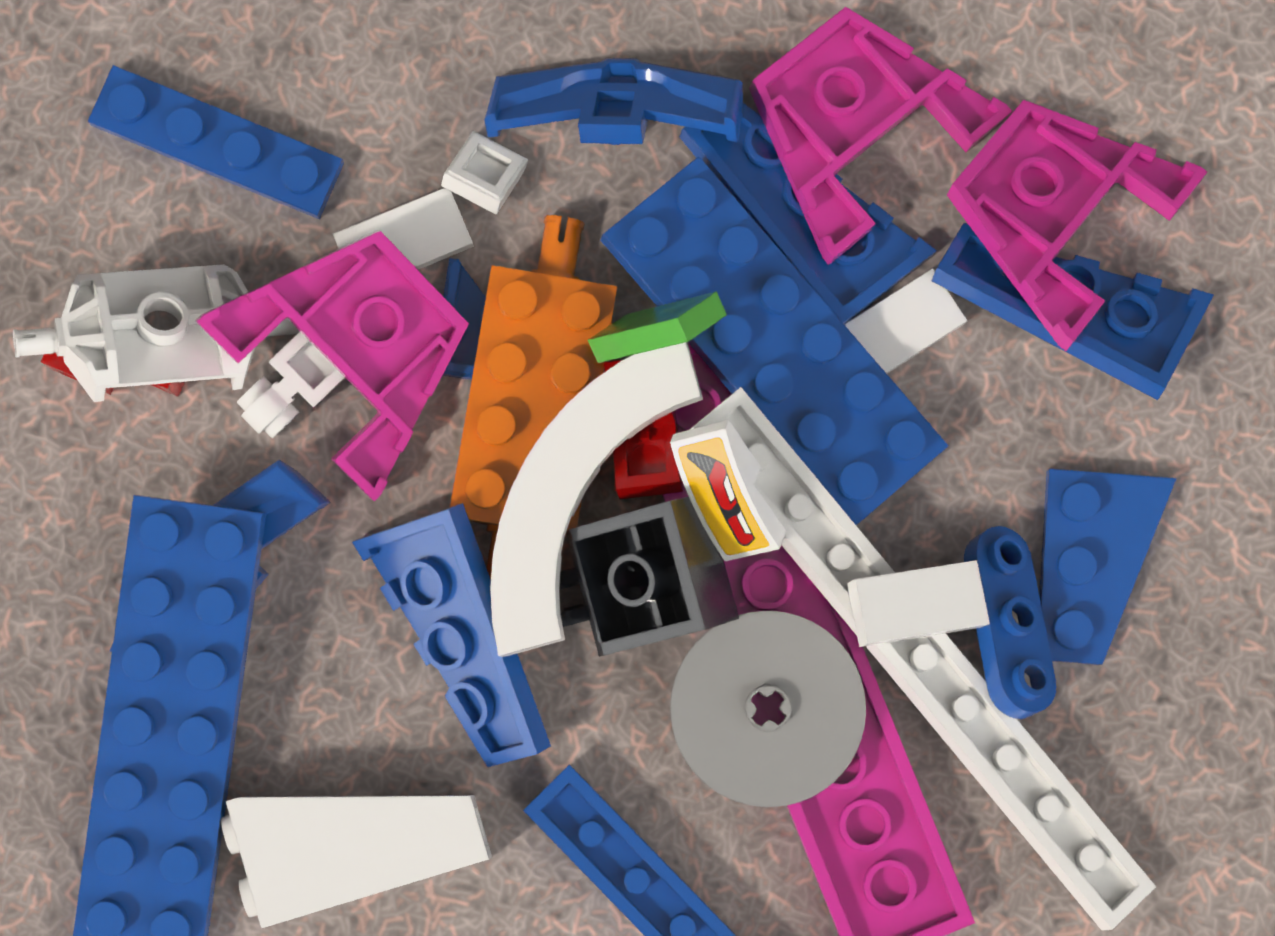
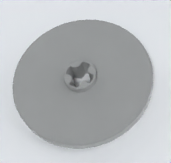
(820, 706)

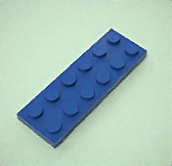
(776, 339)

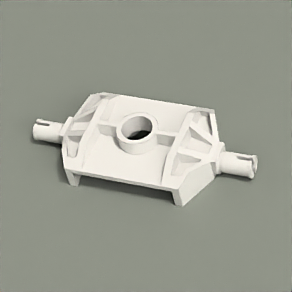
(114, 346)

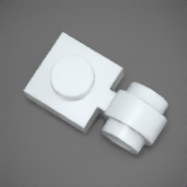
(303, 372)

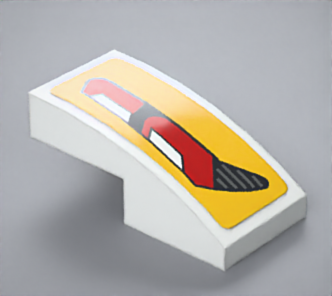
(721, 487)

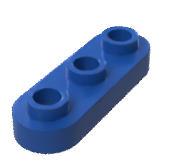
(1004, 645)

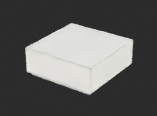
(484, 172)

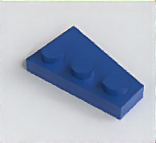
(1092, 554)

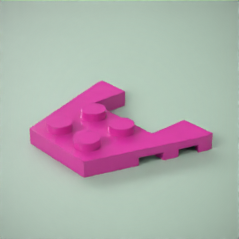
(841, 97)
(1038, 188)
(376, 328)

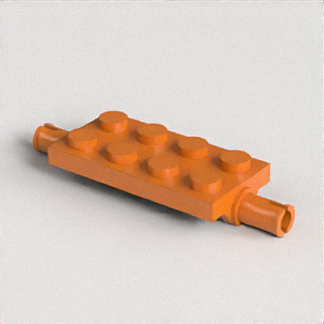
(526, 369)

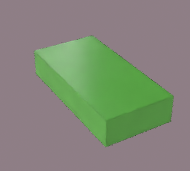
(657, 327)

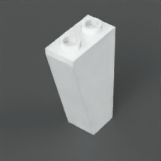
(338, 849)

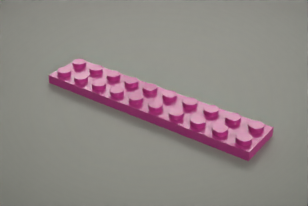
(871, 827)

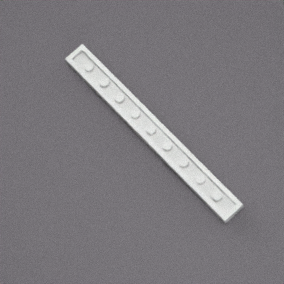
(944, 684)

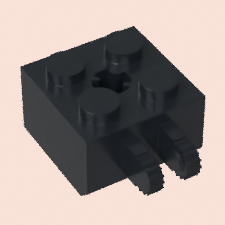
(647, 577)

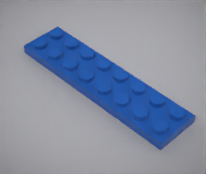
(169, 719)

